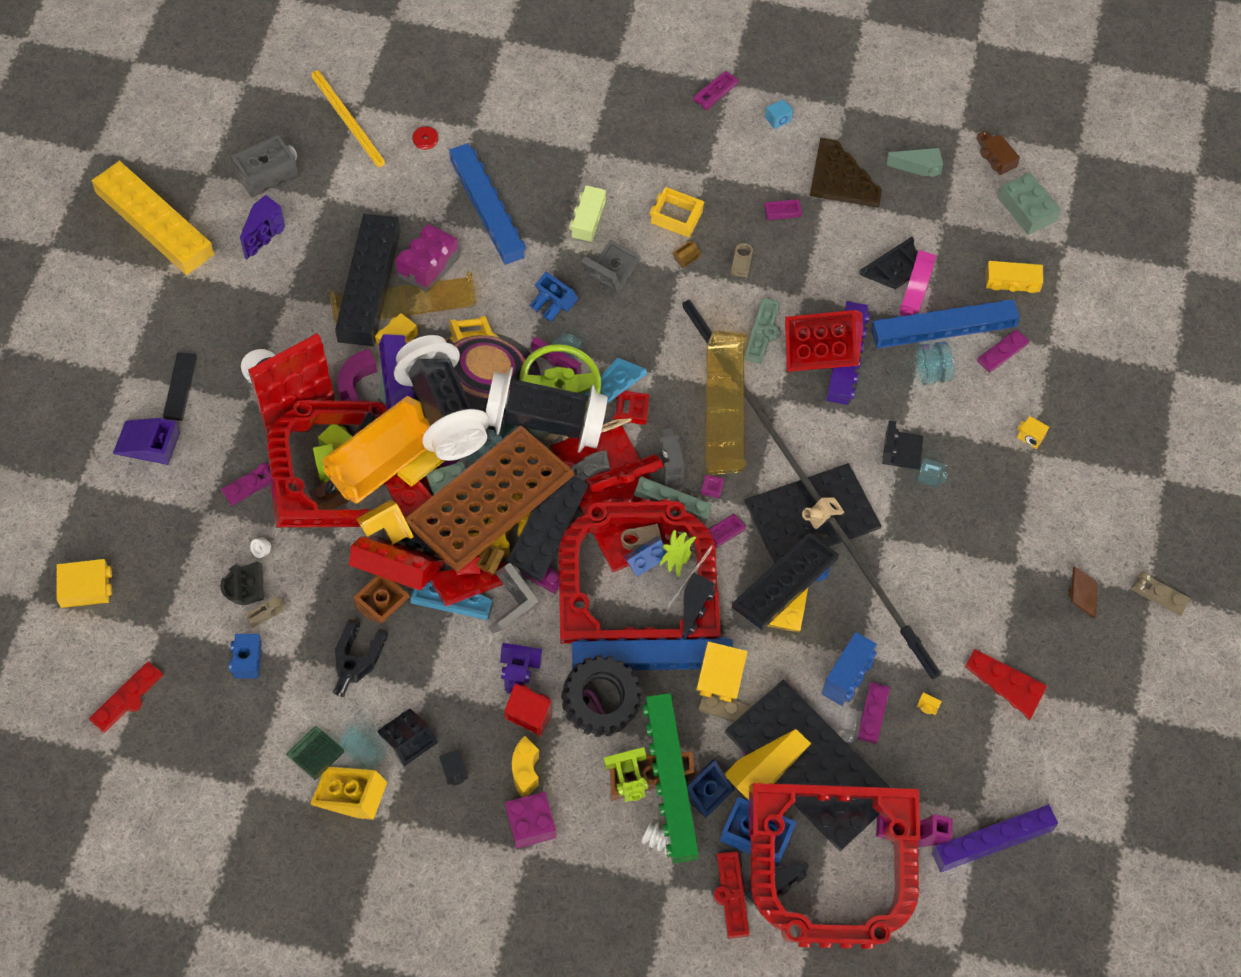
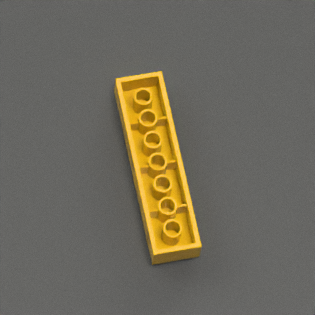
(153, 217)

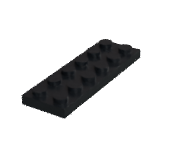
(546, 529)
(785, 581)

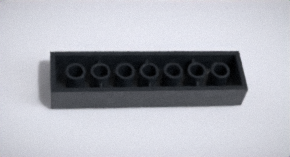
(368, 280)

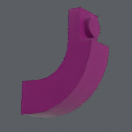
(352, 371)
(933, 830)

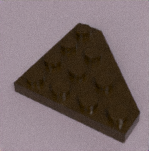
(840, 178)

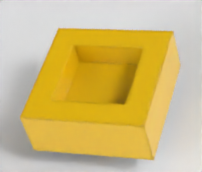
(929, 704)

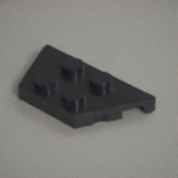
(893, 267)

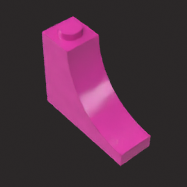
(918, 283)

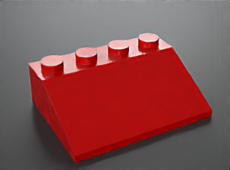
(823, 340)
(394, 561)

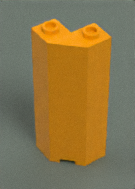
(378, 450)

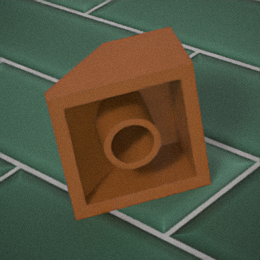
(380, 599)

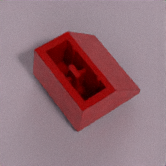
(528, 709)

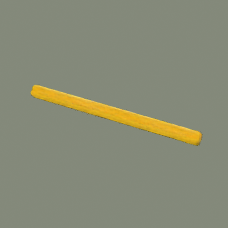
(348, 119)

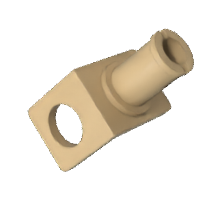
(822, 511)

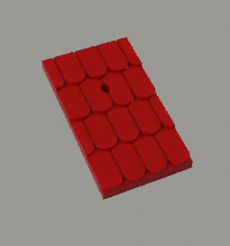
(290, 377)

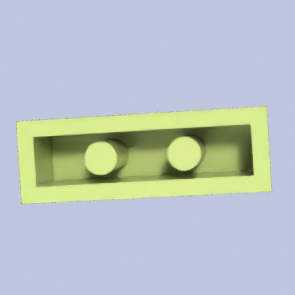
(588, 213)

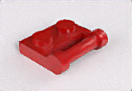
(637, 408)

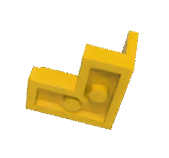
(387, 517)

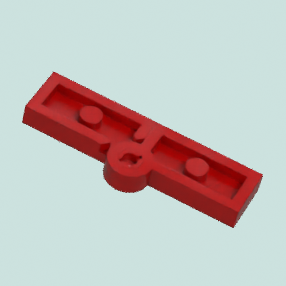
(624, 474)
(126, 697)
(731, 895)

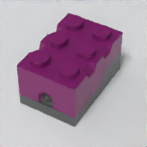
(427, 258)

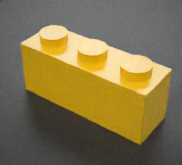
(1014, 276)

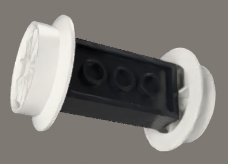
(546, 409)
(454, 425)

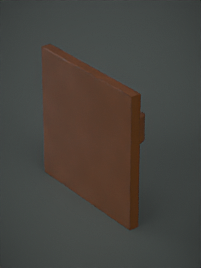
(1083, 592)

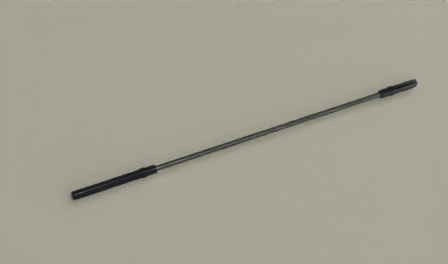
(906, 631)

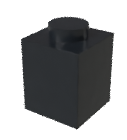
(453, 768)

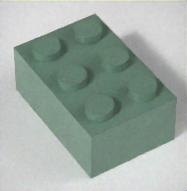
(1029, 203)

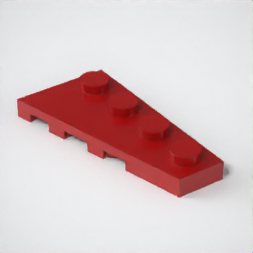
(405, 496)

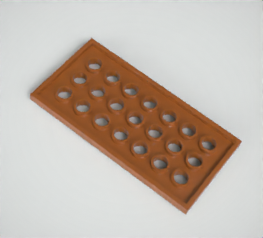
(489, 508)

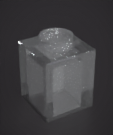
(849, 724)

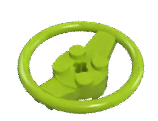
(561, 376)

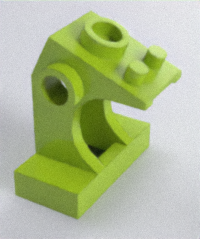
(626, 763)

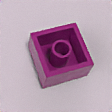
(530, 820)

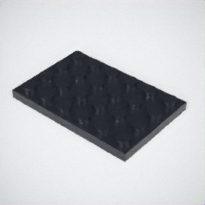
(780, 511)

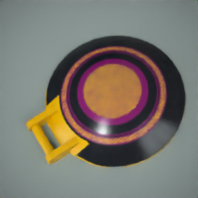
(483, 354)

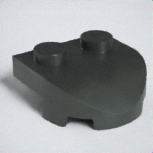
(243, 584)

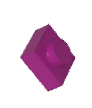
(712, 486)

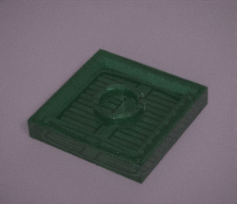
(315, 752)

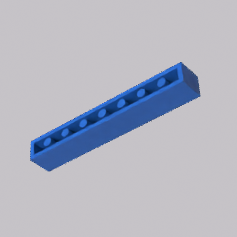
(486, 203)
(945, 323)
(648, 654)

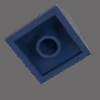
(708, 789)

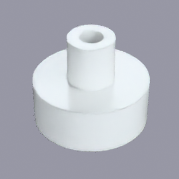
(260, 547)

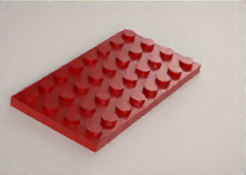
(619, 453)

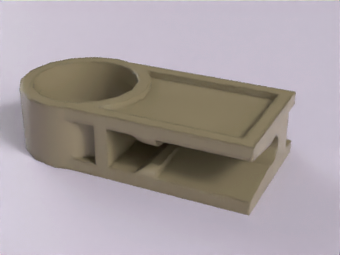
(741, 263)
(643, 534)
(265, 611)

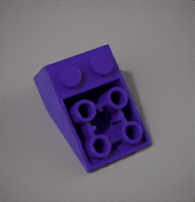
(261, 225)
(148, 440)

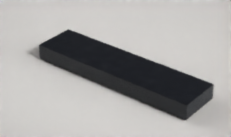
(179, 386)

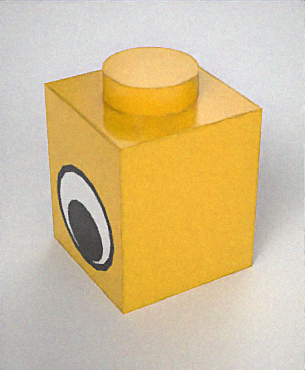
(1032, 432)

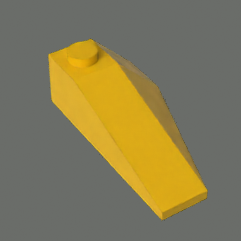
(767, 762)

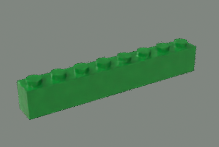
(671, 779)

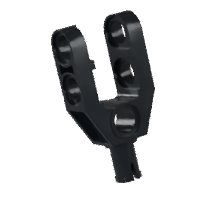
(361, 666)

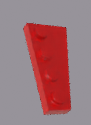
(456, 588)
(1017, 688)

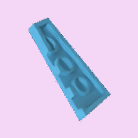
(619, 377)
(475, 606)

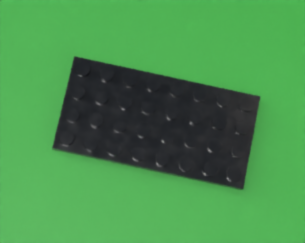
(824, 763)

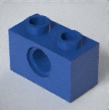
(645, 556)
(248, 666)

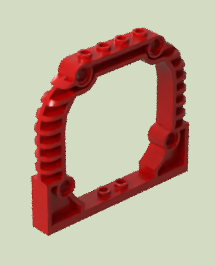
(295, 507)
(578, 622)
(895, 806)

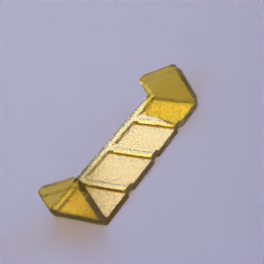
(413, 300)
(725, 403)

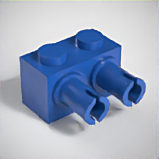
(555, 291)

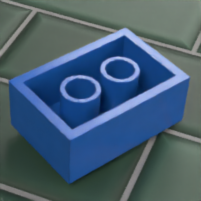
(850, 669)
(737, 831)

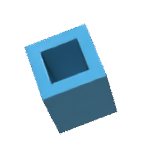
(778, 114)

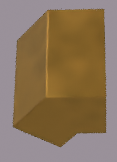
(686, 254)
(490, 559)

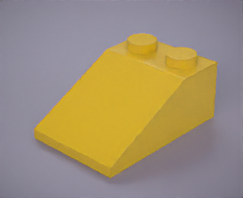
(792, 616)
(350, 792)

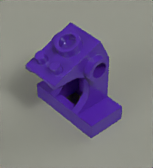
(518, 661)

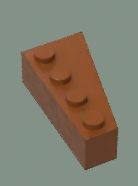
(646, 771)

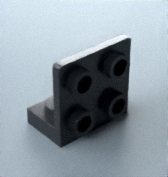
(902, 448)
(408, 736)

